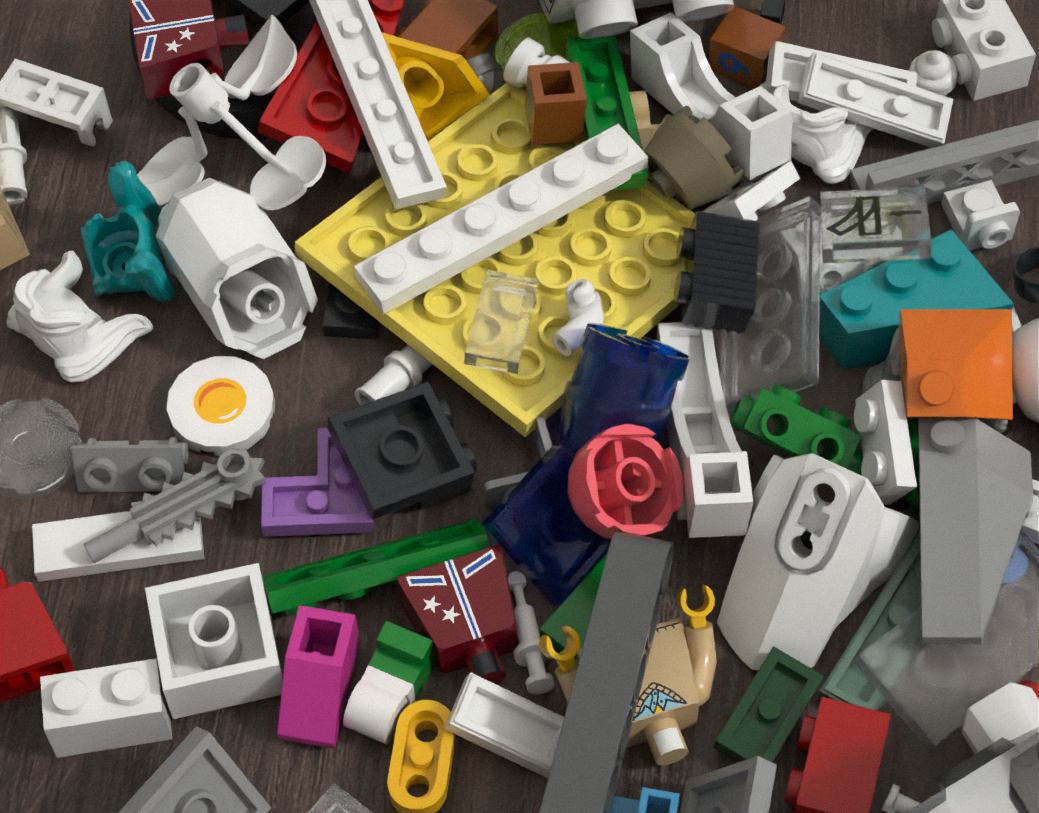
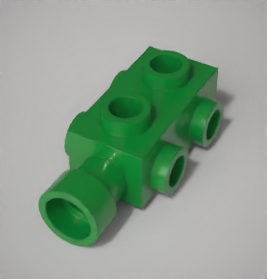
(796, 428)

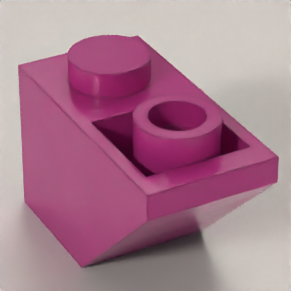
(317, 676)

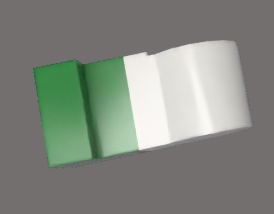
(389, 682)

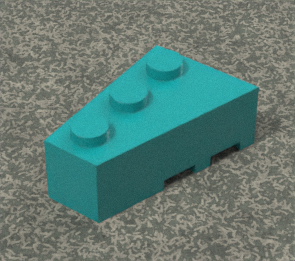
(863, 312)

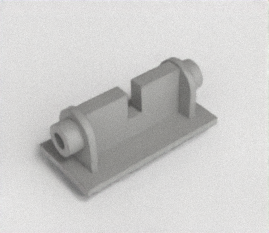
(126, 467)

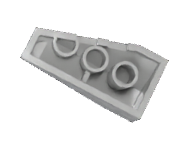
(970, 520)

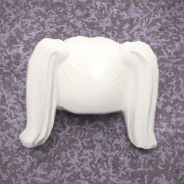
(824, 139)
(66, 326)

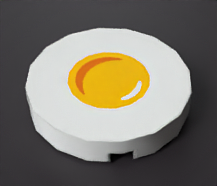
(220, 405)

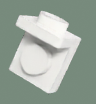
(980, 215)

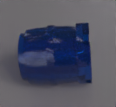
(619, 384)

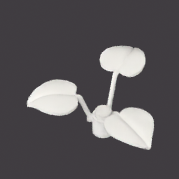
(205, 99)

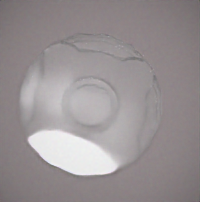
(35, 447)

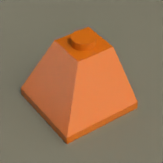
(956, 363)

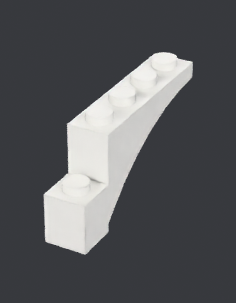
(701, 436)

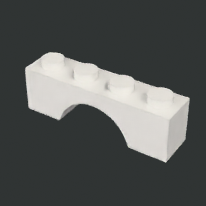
(675, 71)

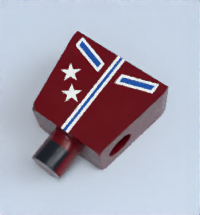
(179, 34)
(464, 611)

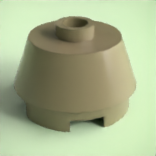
(690, 161)

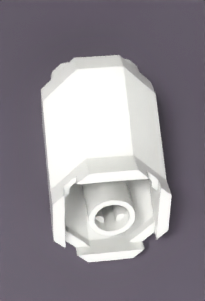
(235, 267)

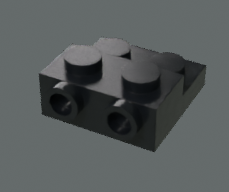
(403, 451)

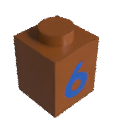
(742, 47)
(555, 103)

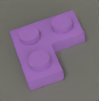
(315, 503)

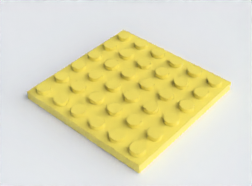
(616, 242)

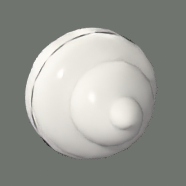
(935, 72)

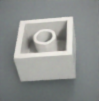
(214, 641)

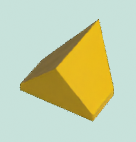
(436, 82)

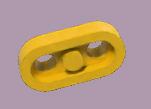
(421, 761)

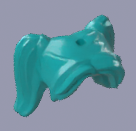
(127, 241)

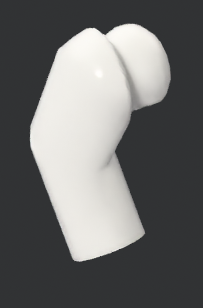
(583, 307)

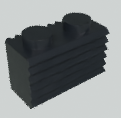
(719, 272)

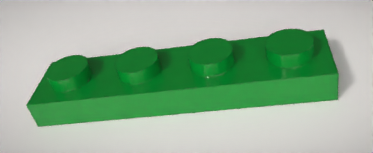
(605, 93)
(355, 572)

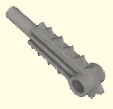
(179, 505)

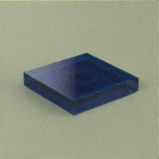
(544, 532)

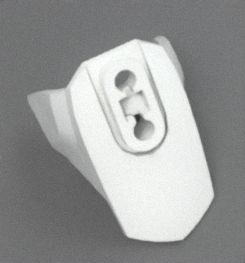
(798, 594)

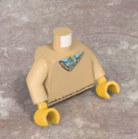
(674, 681)

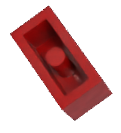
(841, 761)

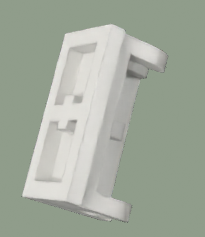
(55, 99)

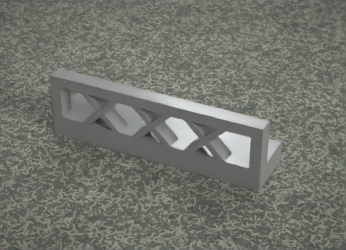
(994, 156)

